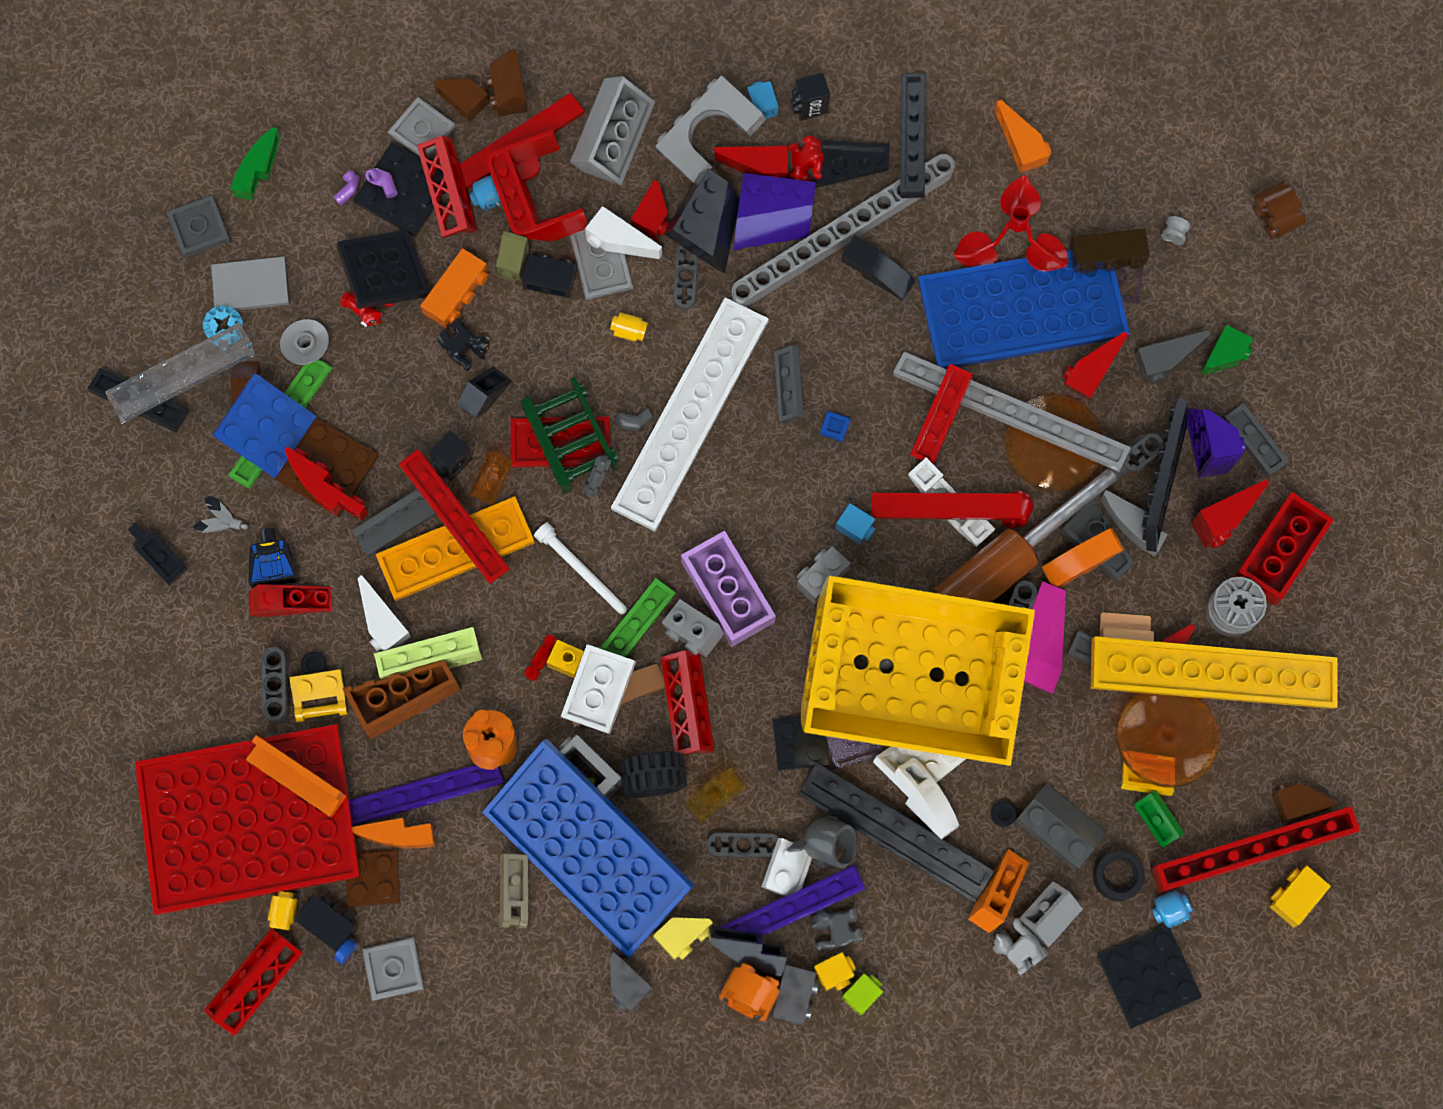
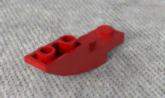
(316, 482)

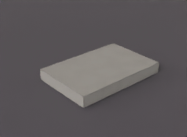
(599, 270)
(250, 283)

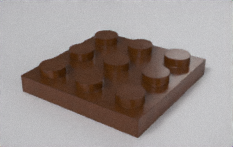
(345, 458)

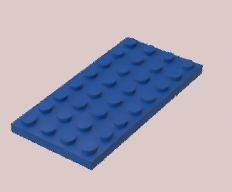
(1018, 311)
(588, 848)

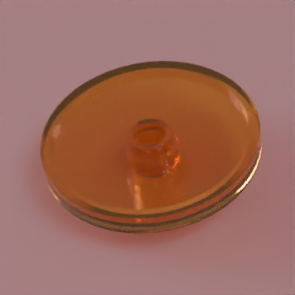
(1045, 463)
(1167, 739)

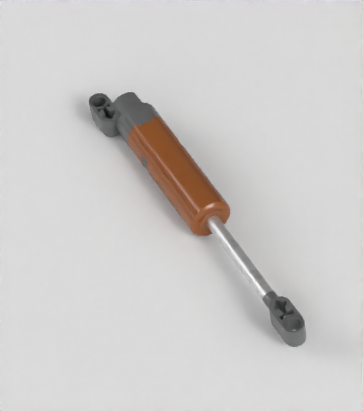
(1012, 556)

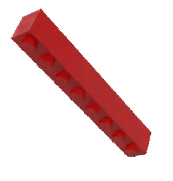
(1255, 850)

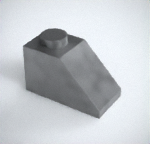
(626, 985)

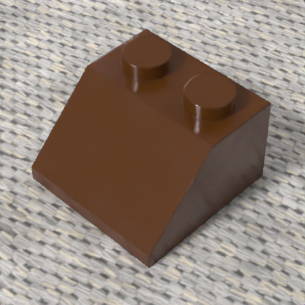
(507, 85)

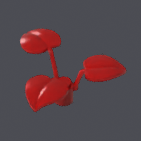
(1020, 202)

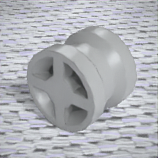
(1175, 230)

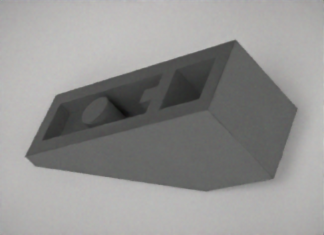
(1164, 357)

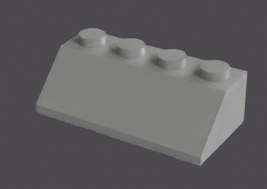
(613, 130)

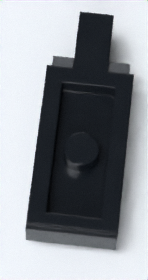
(157, 554)

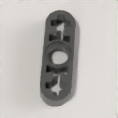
(691, 293)
(737, 836)

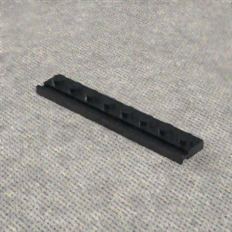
(896, 832)

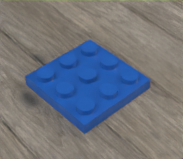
(263, 425)

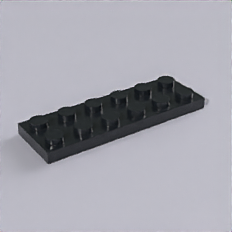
(1165, 476)

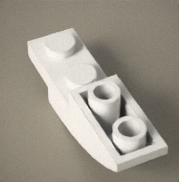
(923, 792)

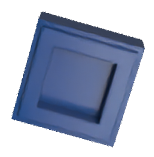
(835, 426)

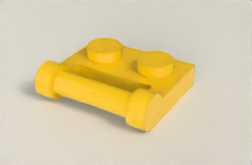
(318, 686)

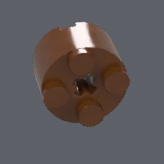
(1279, 209)

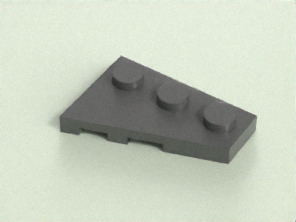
(1089, 523)

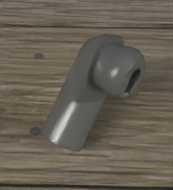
(632, 422)

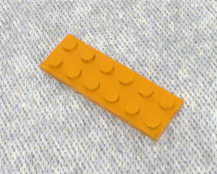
(439, 557)

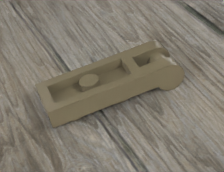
(513, 890)

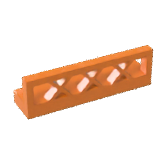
(295, 777)

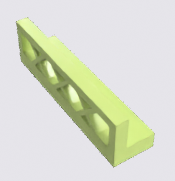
(454, 648)

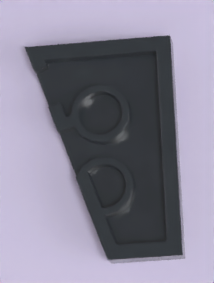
(851, 161)

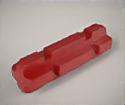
(540, 658)

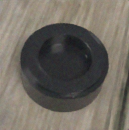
(313, 663)
(1003, 813)

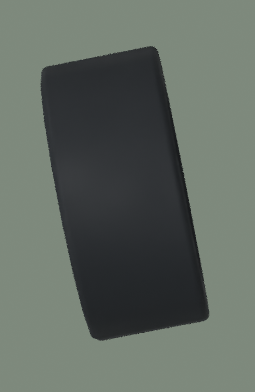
(1104, 889)

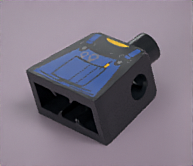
(271, 561)

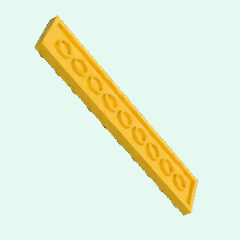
(1213, 672)

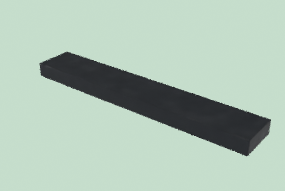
(913, 136)

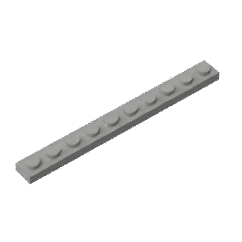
(1019, 414)

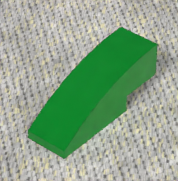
(256, 165)

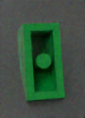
(1228, 351)

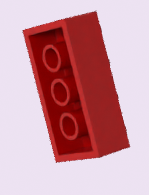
(1285, 547)

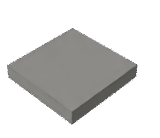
(420, 125)
(393, 969)

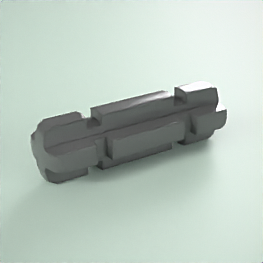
(597, 475)

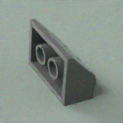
(1060, 827)

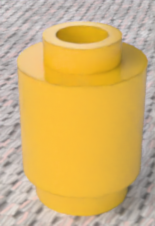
(628, 327)
(282, 911)

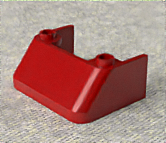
(510, 170)

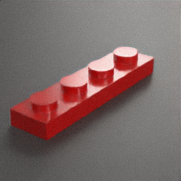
(942, 413)

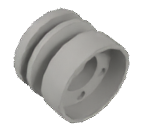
(1232, 619)

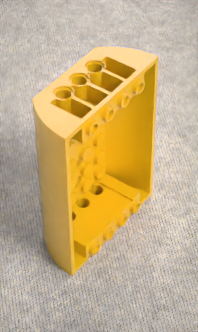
(916, 634)

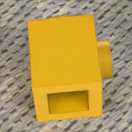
(565, 658)
(835, 972)

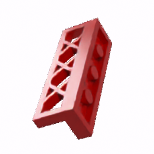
(455, 186)
(697, 723)
(245, 978)

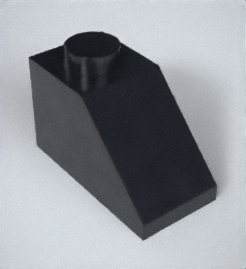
(483, 392)

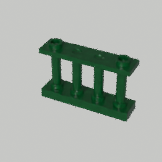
(545, 433)

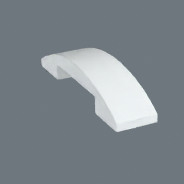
(929, 480)

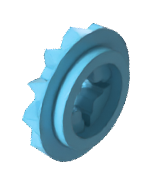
(220, 312)

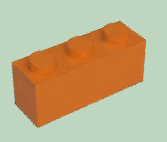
(455, 288)

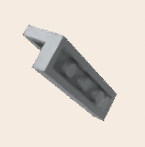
(393, 523)

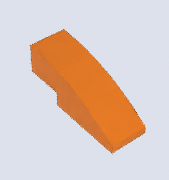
(1083, 558)
(396, 834)

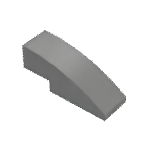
(1128, 519)

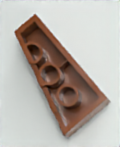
(400, 696)

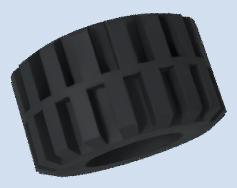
(653, 774)

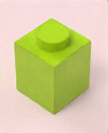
(863, 993)

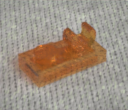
(491, 477)

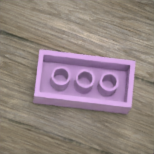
(728, 588)

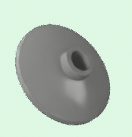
(300, 333)

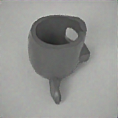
(823, 839)

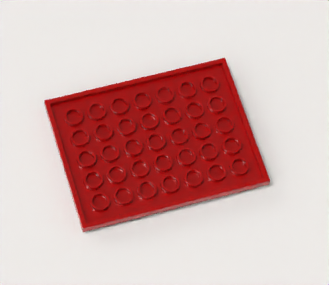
(233, 832)

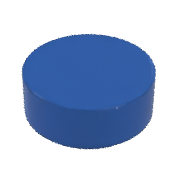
(345, 951)

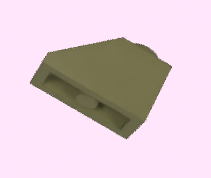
(512, 256)

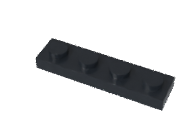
(165, 414)

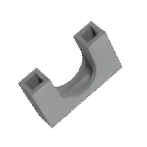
(720, 100)

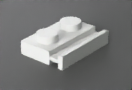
(786, 869)

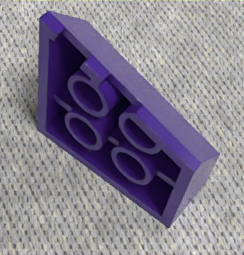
(773, 210)
(1213, 442)

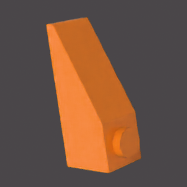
(1024, 141)
(998, 894)

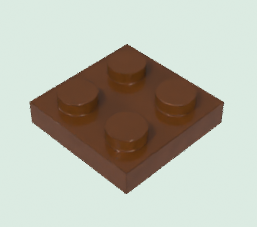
(378, 880)

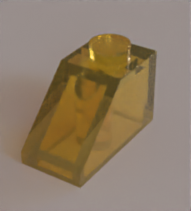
(715, 795)

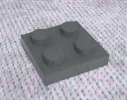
(198, 226)

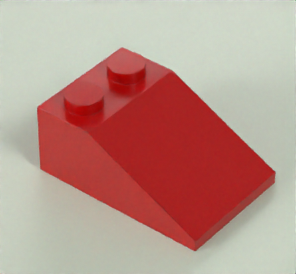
(1220, 519)

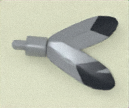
(223, 521)

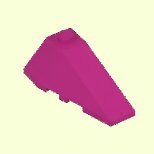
(1047, 638)

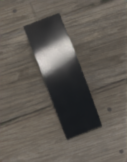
(877, 268)
(748, 949)

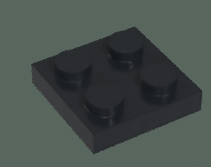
(796, 748)

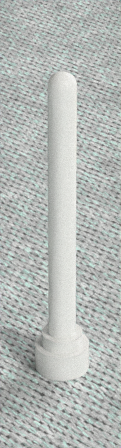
(546, 535)

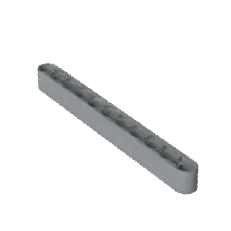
(835, 239)

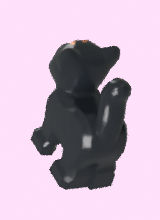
(461, 342)

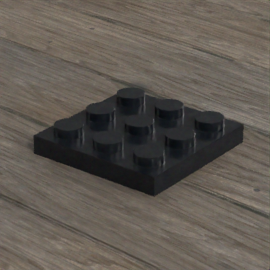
(412, 203)
(382, 269)
(1149, 977)

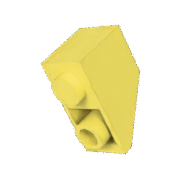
(680, 934)

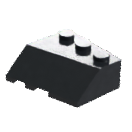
(706, 219)

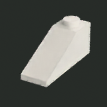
(617, 236)
(381, 622)

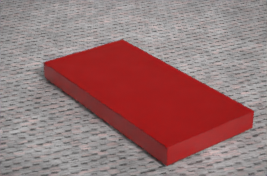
(527, 452)

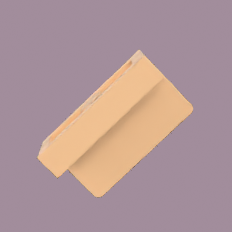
(1126, 626)

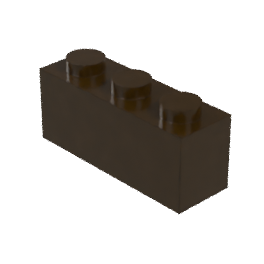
(1109, 251)

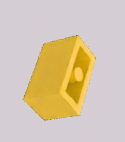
(1299, 896)

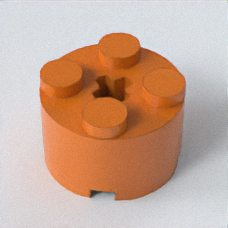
(490, 739)
(750, 992)

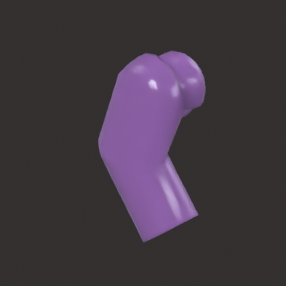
(382, 179)
(349, 189)

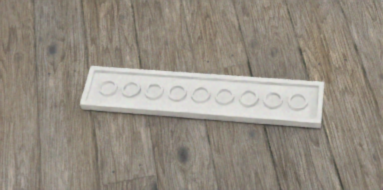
(689, 414)

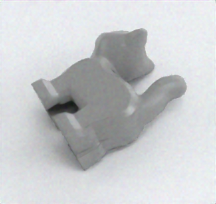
(1018, 952)

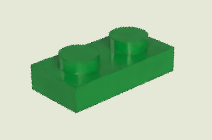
(1159, 819)

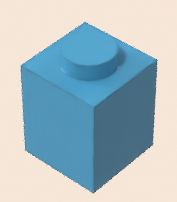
(763, 98)
(856, 524)

